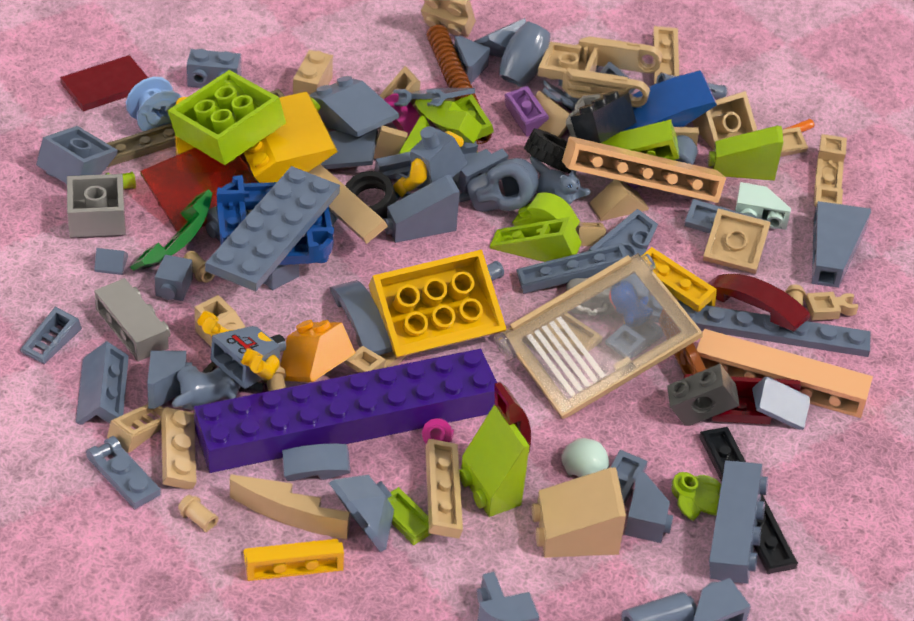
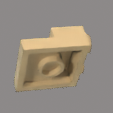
(453, 14)

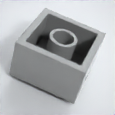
(95, 205)

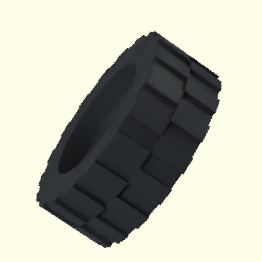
(547, 149)

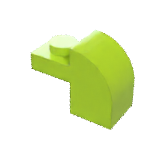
(545, 208)

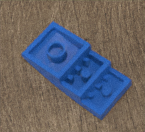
(676, 99)

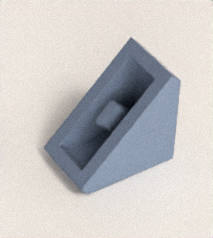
(472, 56)

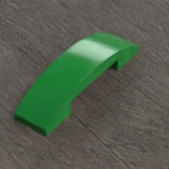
(195, 215)

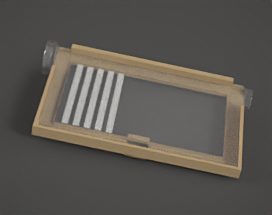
(599, 334)

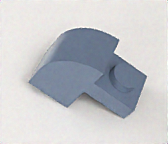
(496, 607)

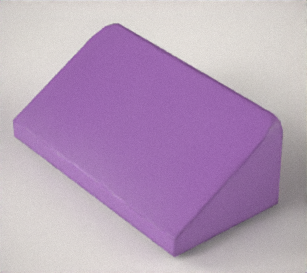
(525, 109)

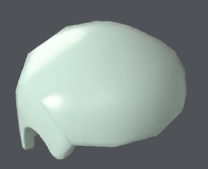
(584, 457)

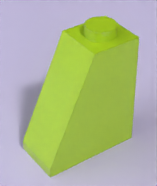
(749, 154)

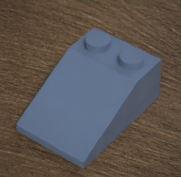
(352, 107)

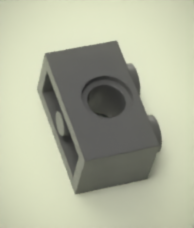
(703, 395)

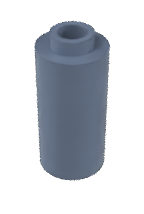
(669, 608)

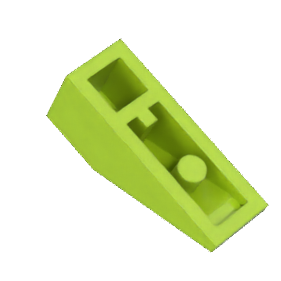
(539, 240)

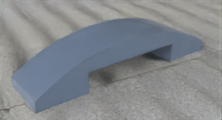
(363, 316)

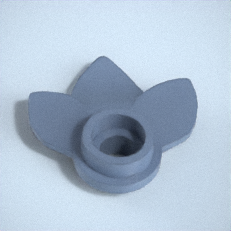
(558, 95)

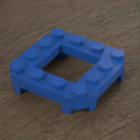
(239, 196)

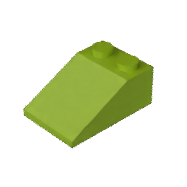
(496, 465)

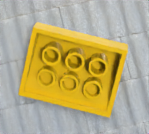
(298, 143)
(437, 303)

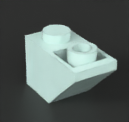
(763, 204)

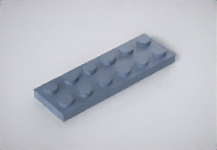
(272, 228)

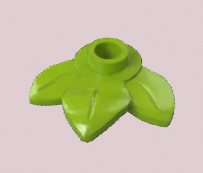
(696, 494)

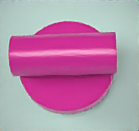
(437, 430)

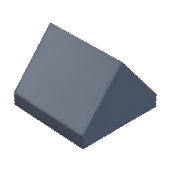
(110, 261)

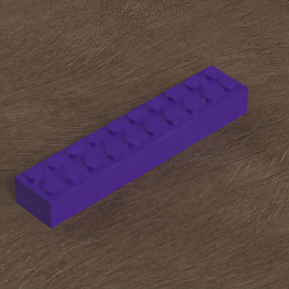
(344, 409)

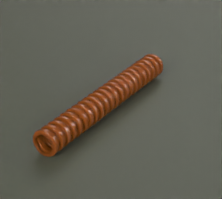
(450, 63)

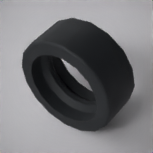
(371, 180)

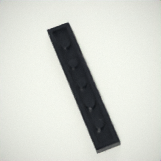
(773, 547)

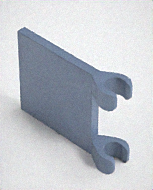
(437, 95)
(352, 150)

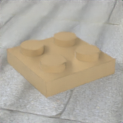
(736, 241)

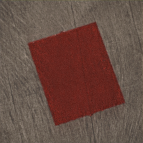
(185, 176)

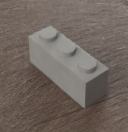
(132, 319)

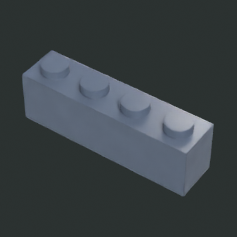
(737, 522)

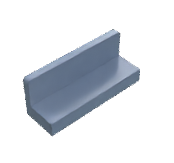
(102, 384)

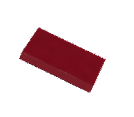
(103, 82)

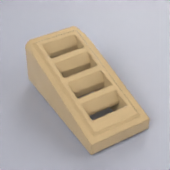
(133, 438)

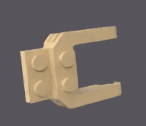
(578, 65)

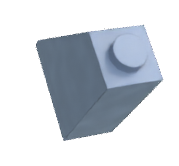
(425, 212)

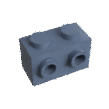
(210, 66)

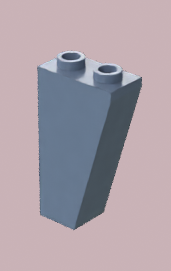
(835, 240)

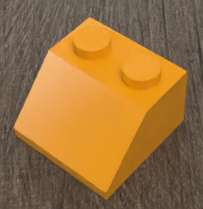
(315, 350)

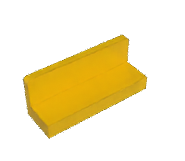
(682, 283)
(294, 559)

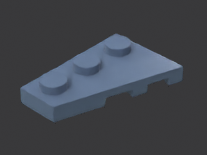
(634, 232)

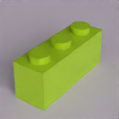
(653, 139)

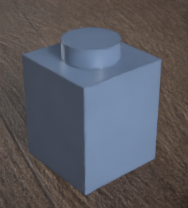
(173, 278)

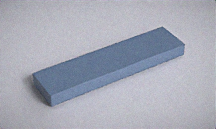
(568, 268)

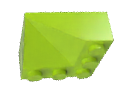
(227, 117)

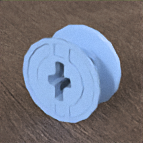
(150, 102)

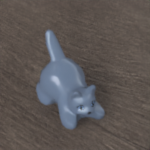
(559, 183)
(203, 388)

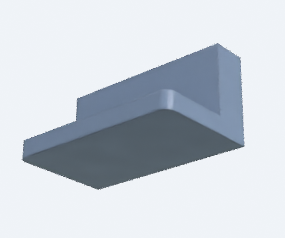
(477, 165)

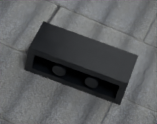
(604, 117)

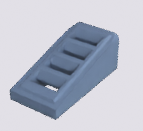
(56, 317)

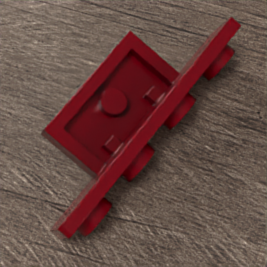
(746, 411)

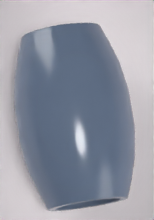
(524, 54)

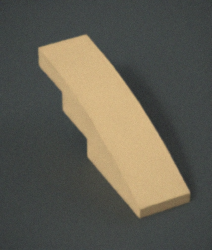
(296, 510)

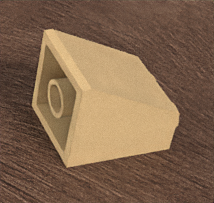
(581, 516)

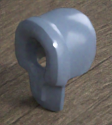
(519, 185)

